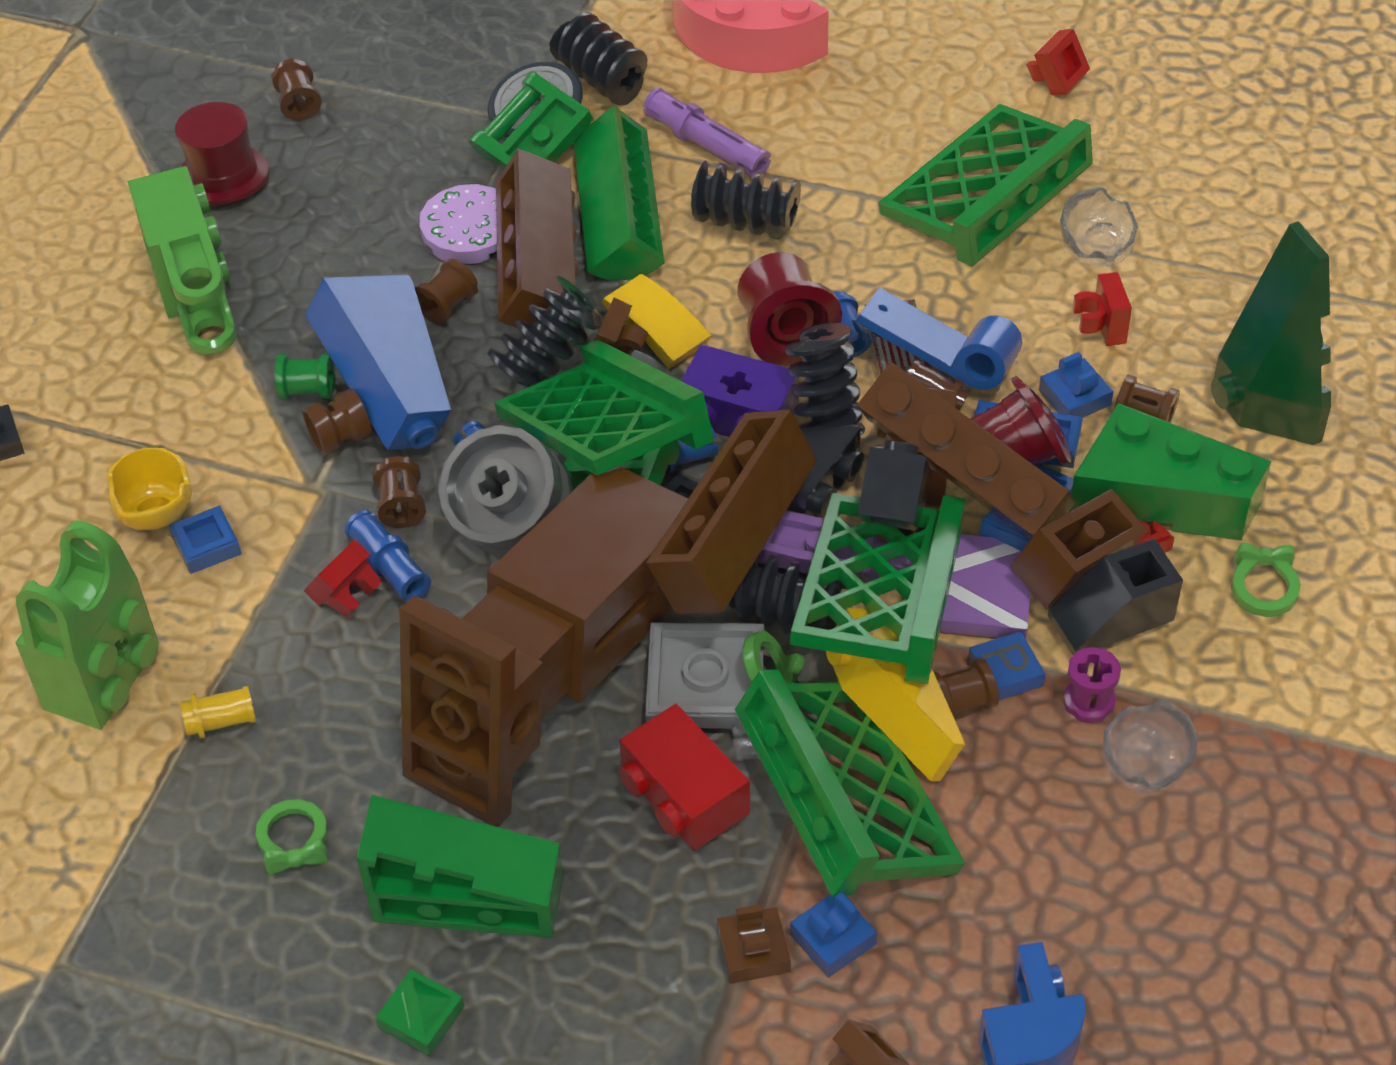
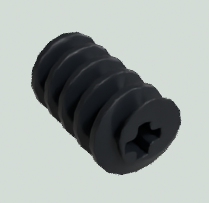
(600, 57)
(743, 202)
(548, 336)
(827, 377)
(776, 595)

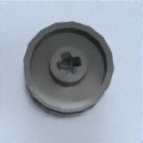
(501, 486)

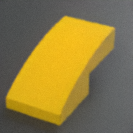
(670, 326)

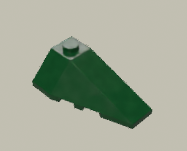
(1276, 349)

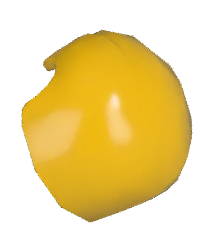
(149, 488)

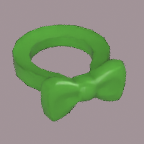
(1281, 559)
(787, 665)
(314, 851)

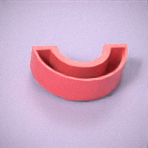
(753, 33)

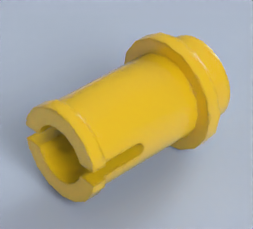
(217, 711)

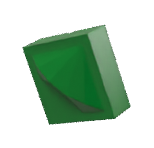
(420, 1012)

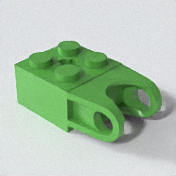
(184, 255)
(86, 630)

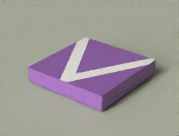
(985, 591)

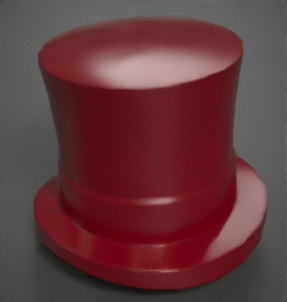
(220, 152)
(782, 304)
(1026, 426)

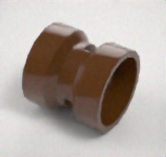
(340, 420)

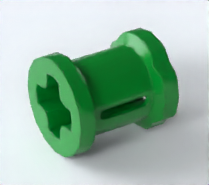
(304, 376)

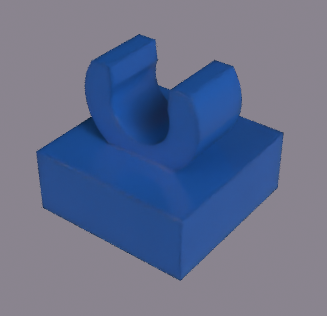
(1075, 387)
(833, 933)

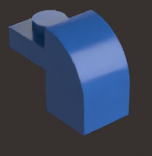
(1044, 1024)

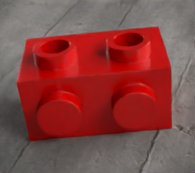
(684, 777)

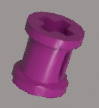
(1101, 684)

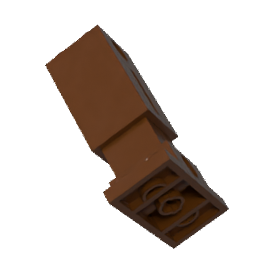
(550, 627)

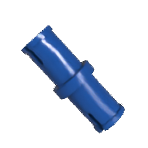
(388, 555)

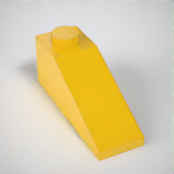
(906, 711)

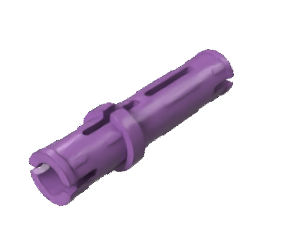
(692, 124)

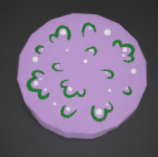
(461, 223)

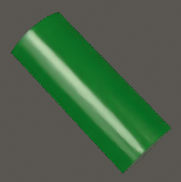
(618, 198)

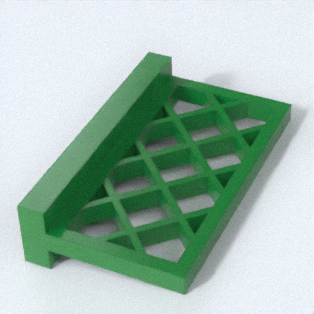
(1012, 194)
(619, 410)
(924, 597)
(817, 790)

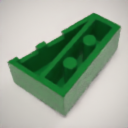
(1173, 475)
(457, 872)

